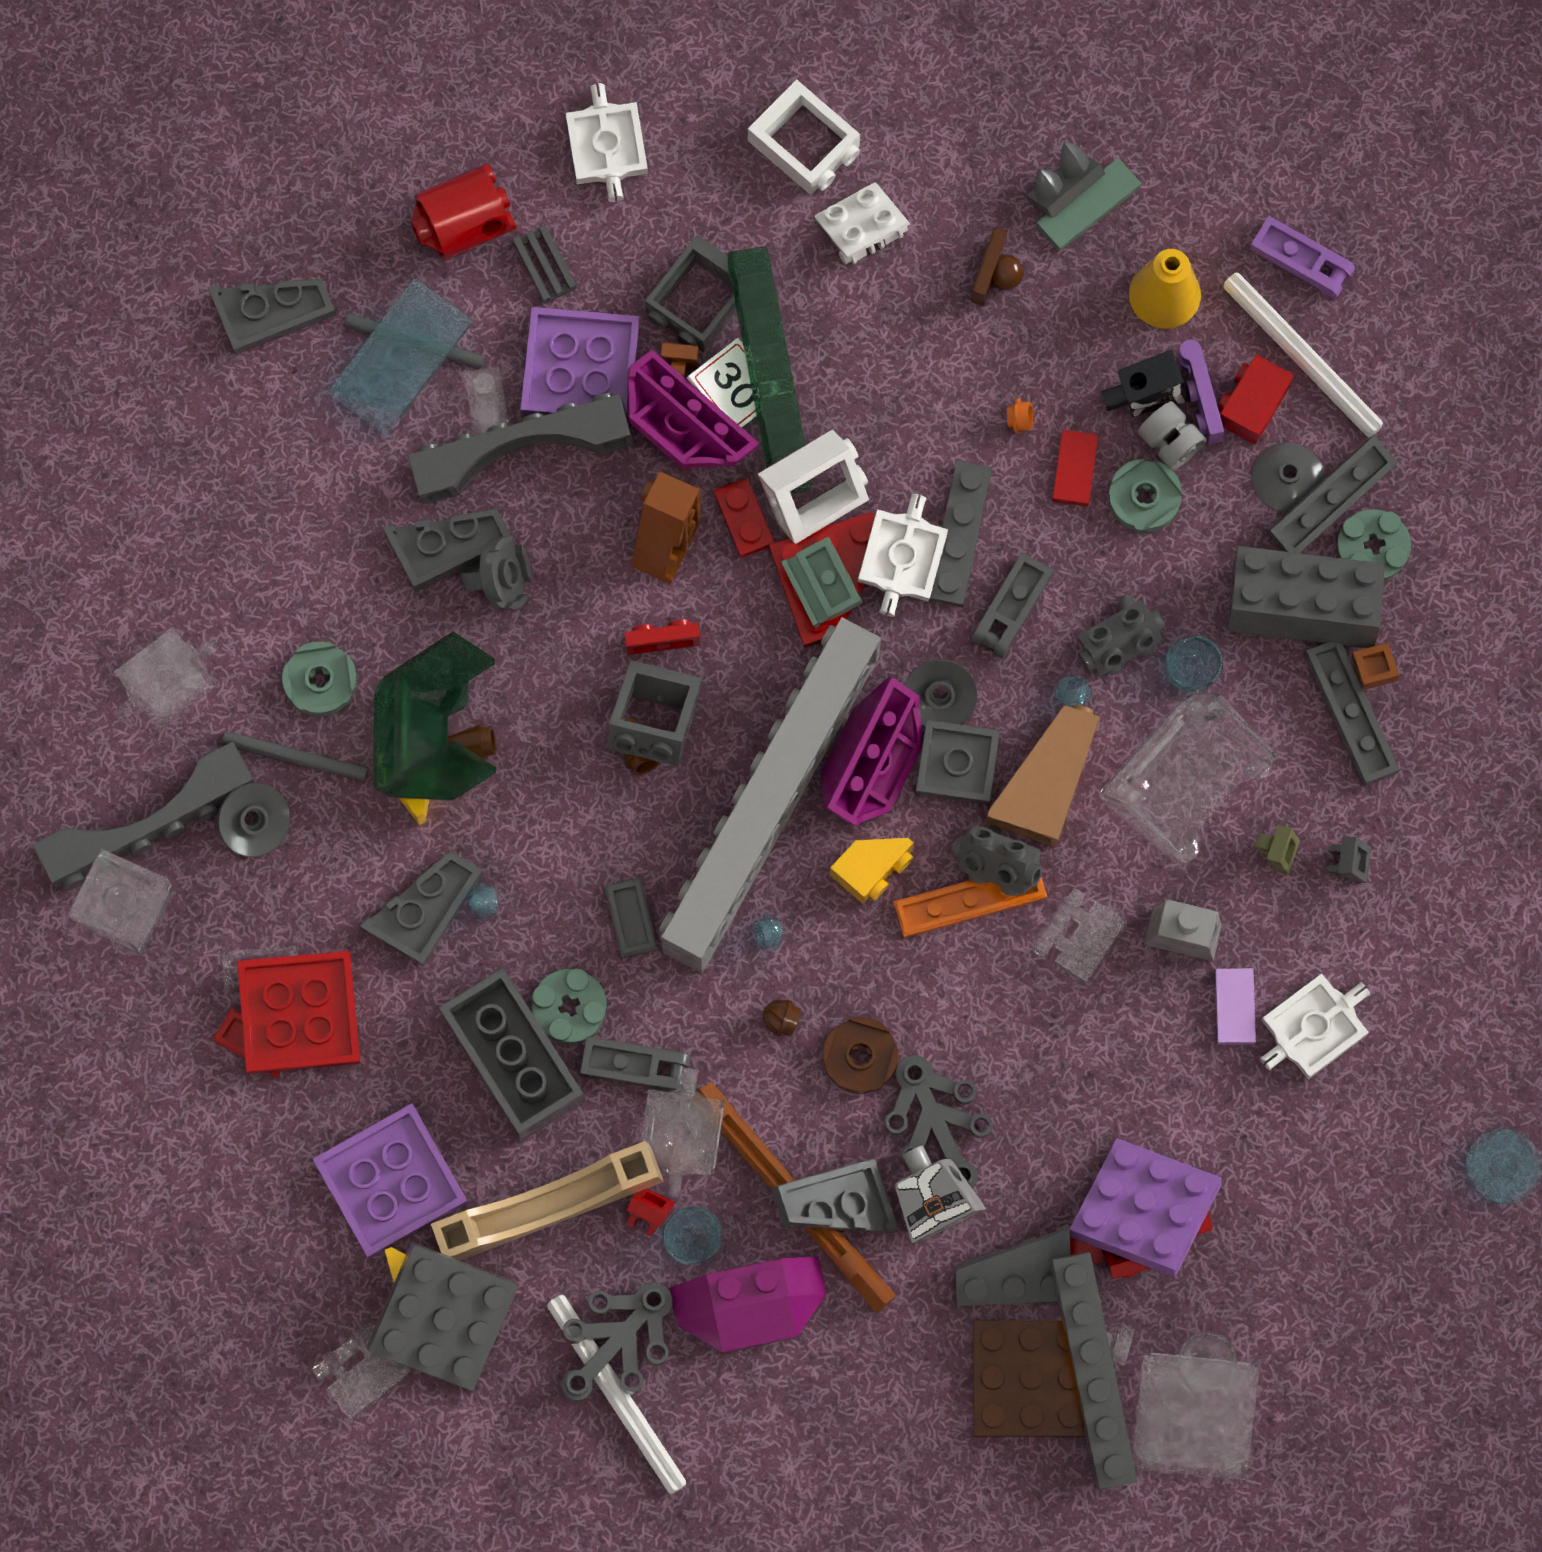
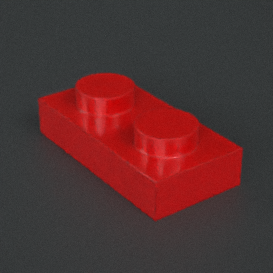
(743, 517)
(674, 636)

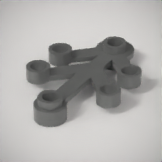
(934, 1114)
(620, 1337)

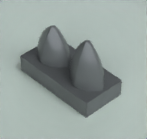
(1059, 188)

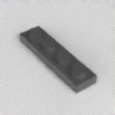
(1332, 496)
(963, 524)
(1351, 712)

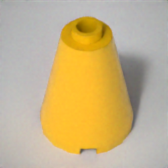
(1165, 290)

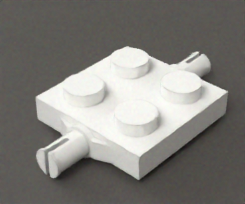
(606, 143)
(902, 555)
(1315, 1026)

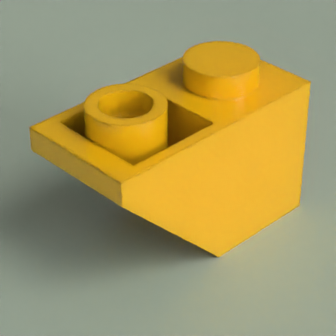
(869, 863)

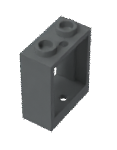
(712, 260)
(660, 687)

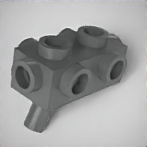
(1120, 637)
(998, 860)

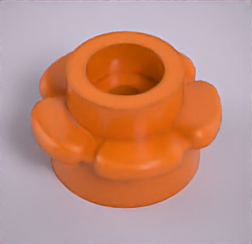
(1020, 416)

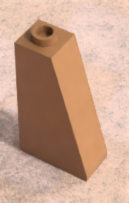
(1045, 784)

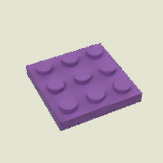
(576, 357)
(390, 1181)
(1145, 1207)

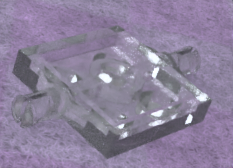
(165, 679)
(683, 1131)

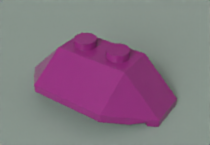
(682, 418)
(873, 754)
(750, 1303)

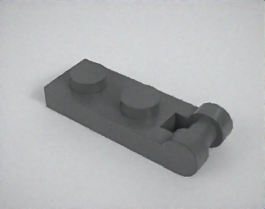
(1013, 604)
(632, 1064)

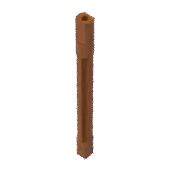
(773, 1173)

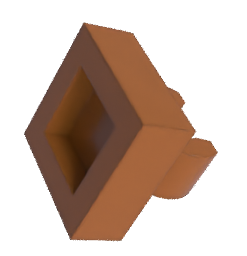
(680, 357)
(1375, 666)

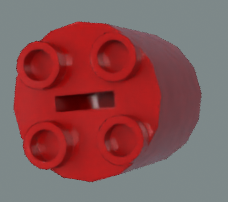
(462, 213)

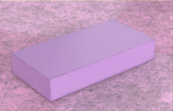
(1235, 1006)

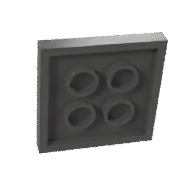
(442, 1316)

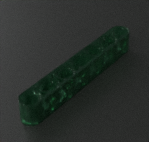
(766, 355)

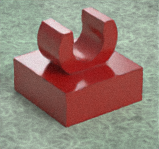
(649, 1207)

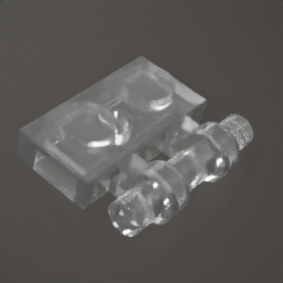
(1089, 942)
(364, 1382)

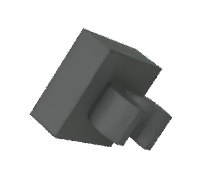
(1353, 859)

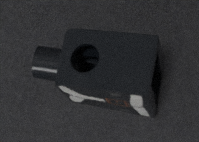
(1161, 380)

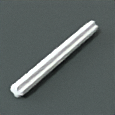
(1303, 355)
(621, 1402)

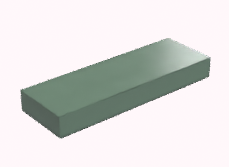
(1090, 206)

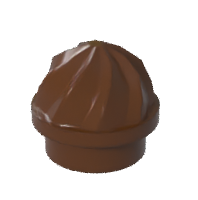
(781, 1017)

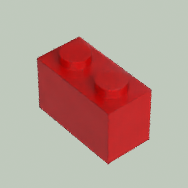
(1254, 399)

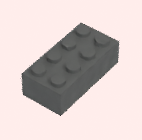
(1306, 597)
(512, 1054)

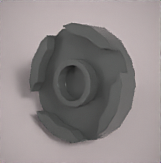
(500, 574)

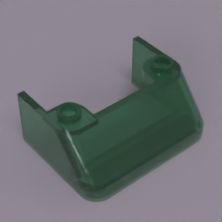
(412, 724)

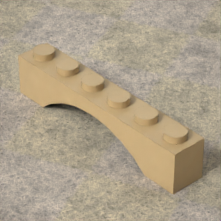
(523, 1214)

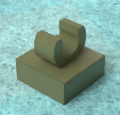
(1279, 849)

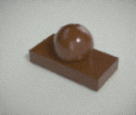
(996, 269)

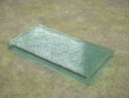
(400, 357)

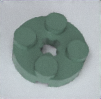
(1144, 516)
(1383, 526)
(333, 663)
(577, 986)

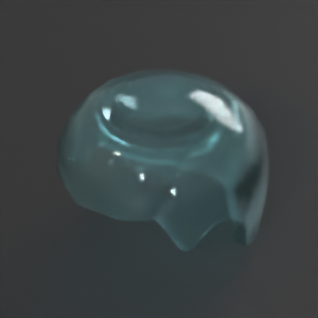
(1189, 652)
(702, 1225)

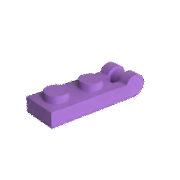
(1301, 256)
(1201, 391)

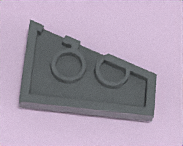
(267, 312)
(443, 547)
(425, 910)
(839, 1200)
(1013, 1274)

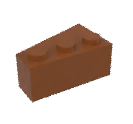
(666, 526)

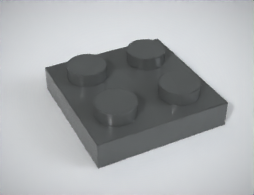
(957, 762)

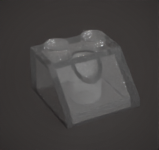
(121, 901)

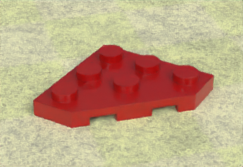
(850, 541)

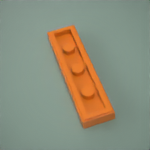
(958, 904)

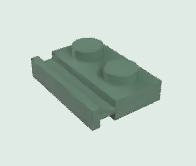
(822, 582)

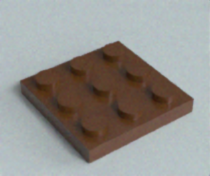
(1024, 1381)

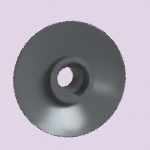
(1273, 486)
(959, 699)
(270, 821)

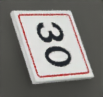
(727, 383)

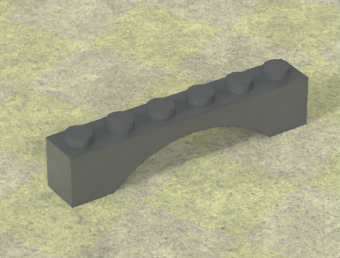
(449, 468)
(71, 852)
(1093, 1370)

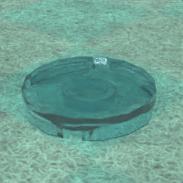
(1502, 1166)

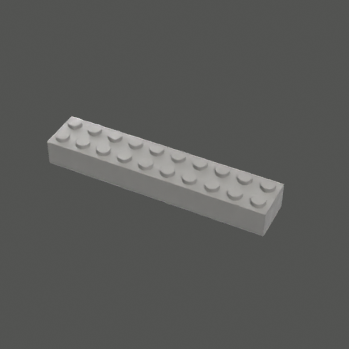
(771, 795)

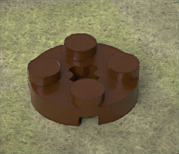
(849, 1037)

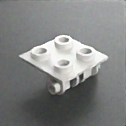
(861, 222)

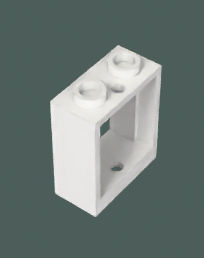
(779, 113)
(803, 466)

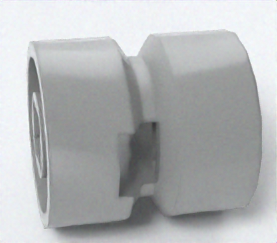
(1164, 426)

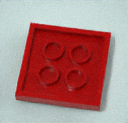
(298, 1012)

